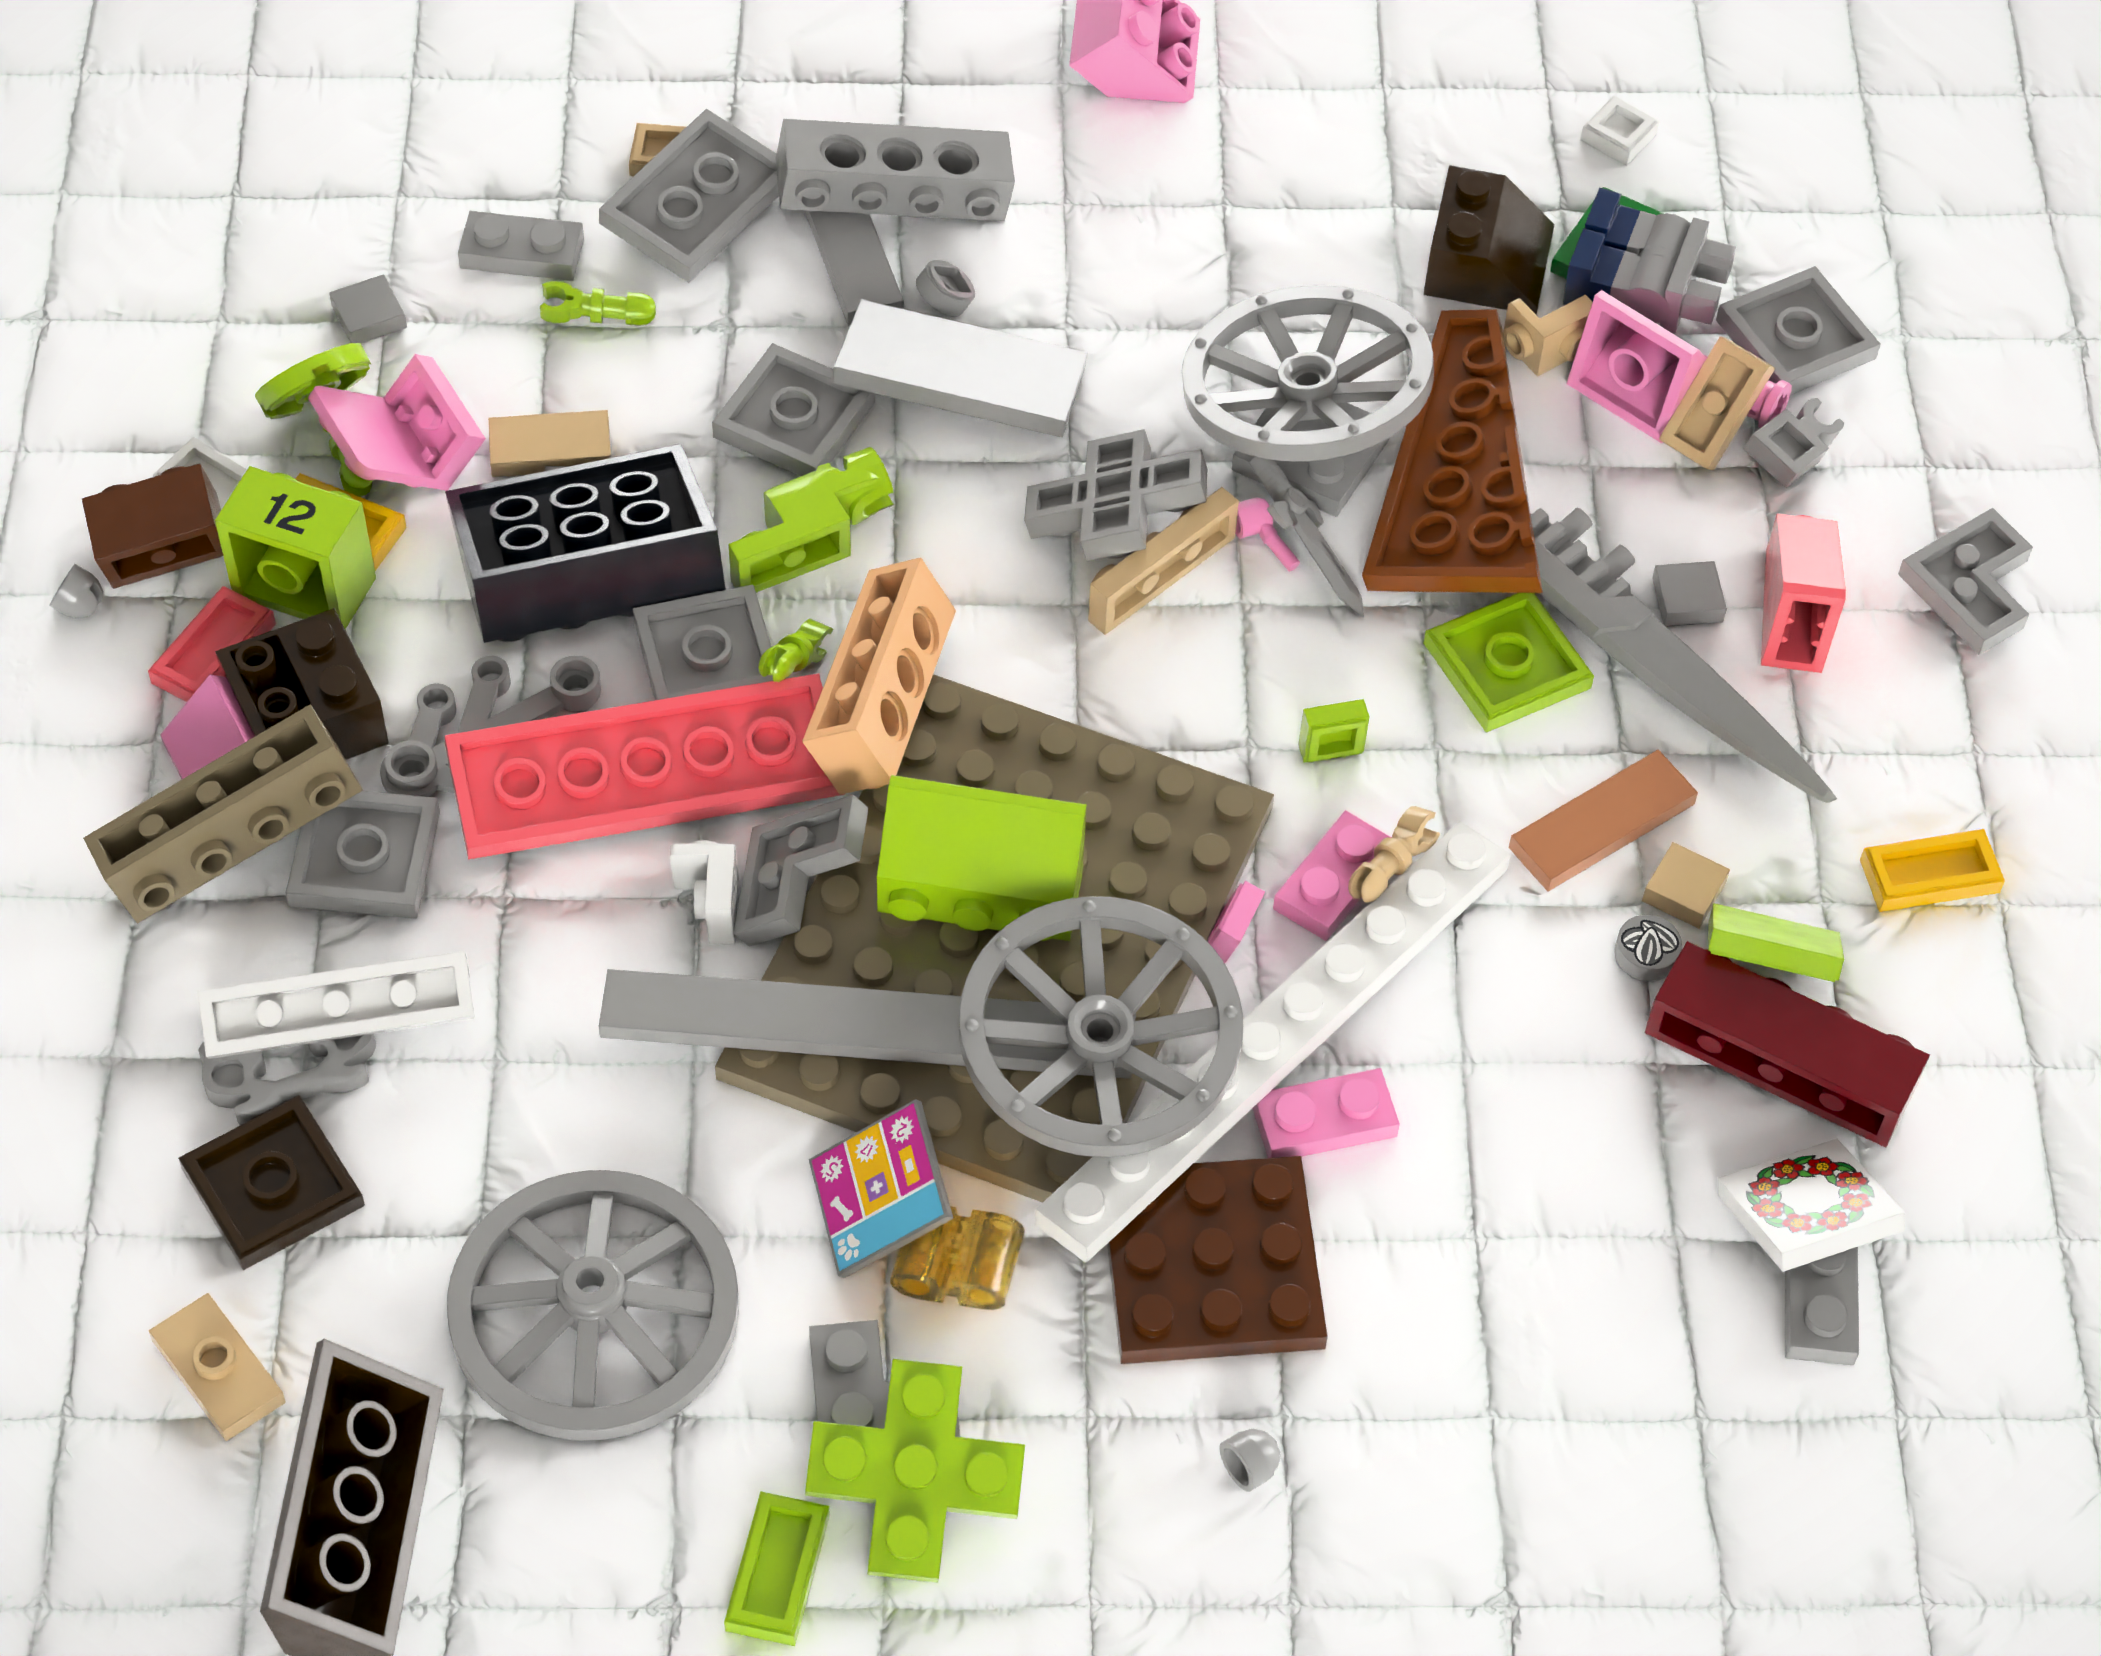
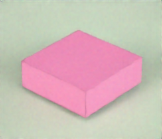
(1235, 919)

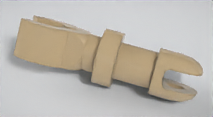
(1394, 854)

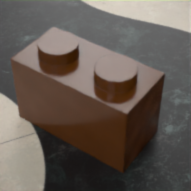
(154, 525)

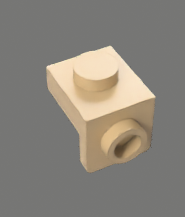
(1545, 340)

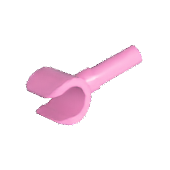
(1255, 519)

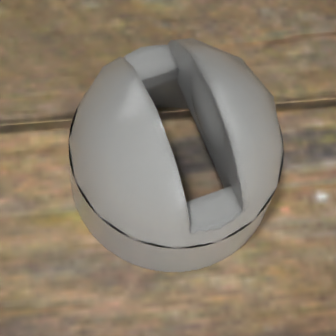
(78, 593)
(1250, 1458)

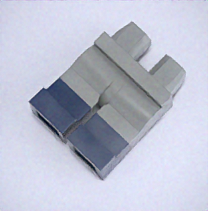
(1649, 262)

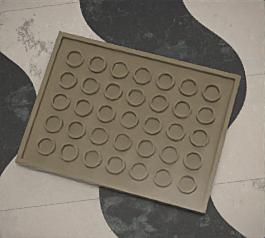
(1151, 837)

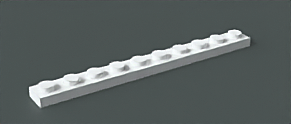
(1283, 1033)

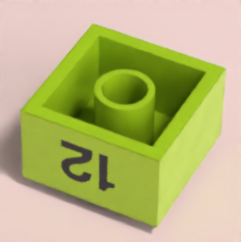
(295, 546)

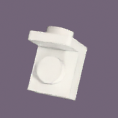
(713, 876)

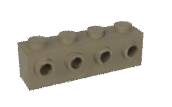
(222, 814)

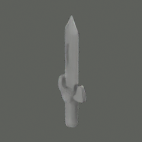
(1295, 509)

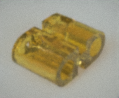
(962, 1260)

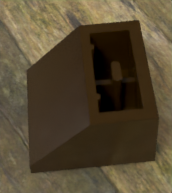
(302, 667)

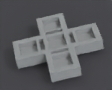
(1116, 495)

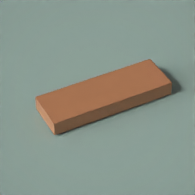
(1602, 820)

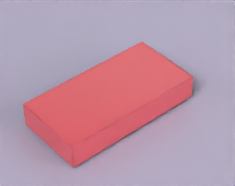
(192, 656)

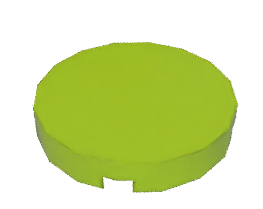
(333, 368)

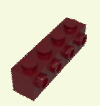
(1787, 1043)

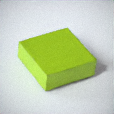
(1333, 730)

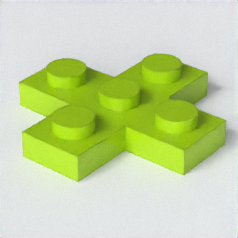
(915, 1470)

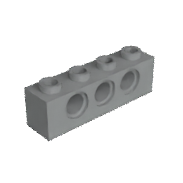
(894, 170)

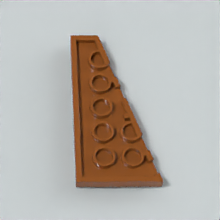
(1459, 483)

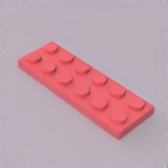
(636, 766)

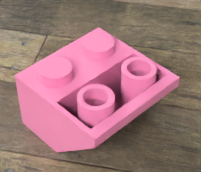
(1137, 48)

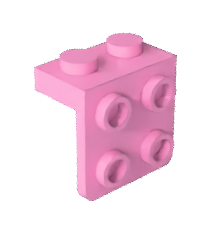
(407, 437)

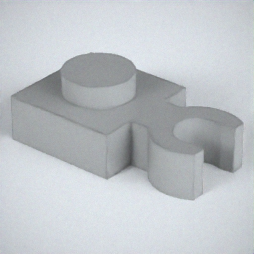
(1792, 444)

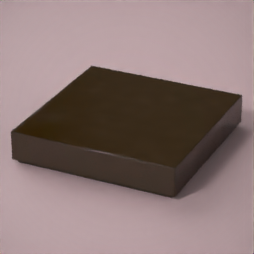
(271, 1182)

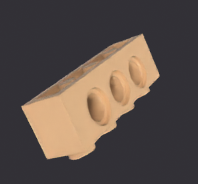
(879, 676)

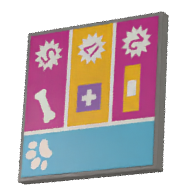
(880, 1189)

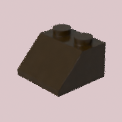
(1487, 242)

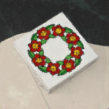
(1810, 1204)

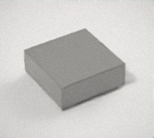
(368, 309)
(1689, 593)

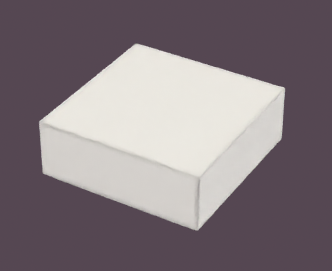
(1619, 130)

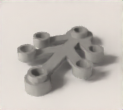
(431, 761)

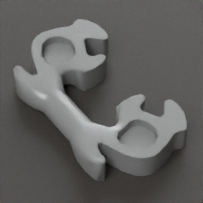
(235, 1082)

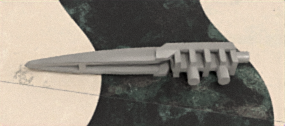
(1641, 643)

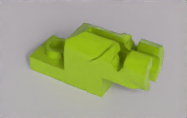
(810, 521)

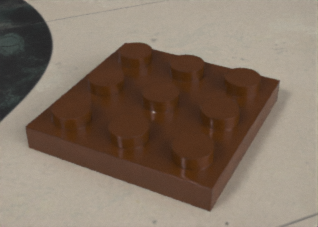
(1220, 1266)

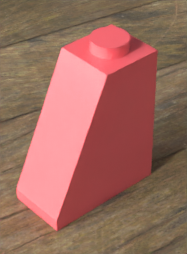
(1801, 592)

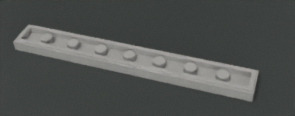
(810, 1019)

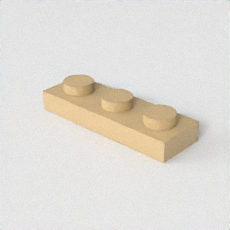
(1168, 556)

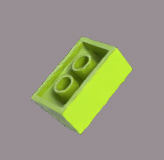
(976, 854)

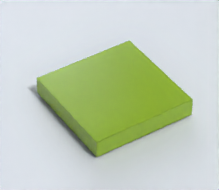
(1508, 660)
(1775, 943)

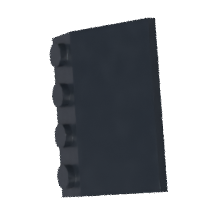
(585, 542)

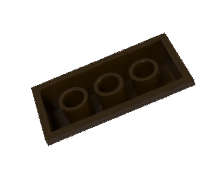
(350, 1507)

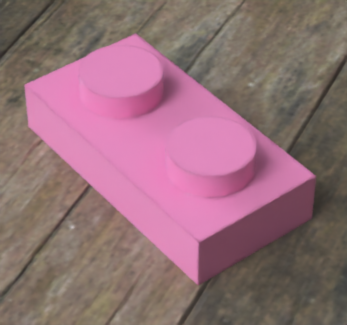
(1318, 889)
(1327, 1115)

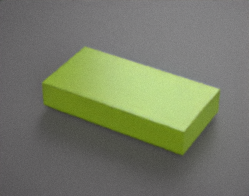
(777, 1568)

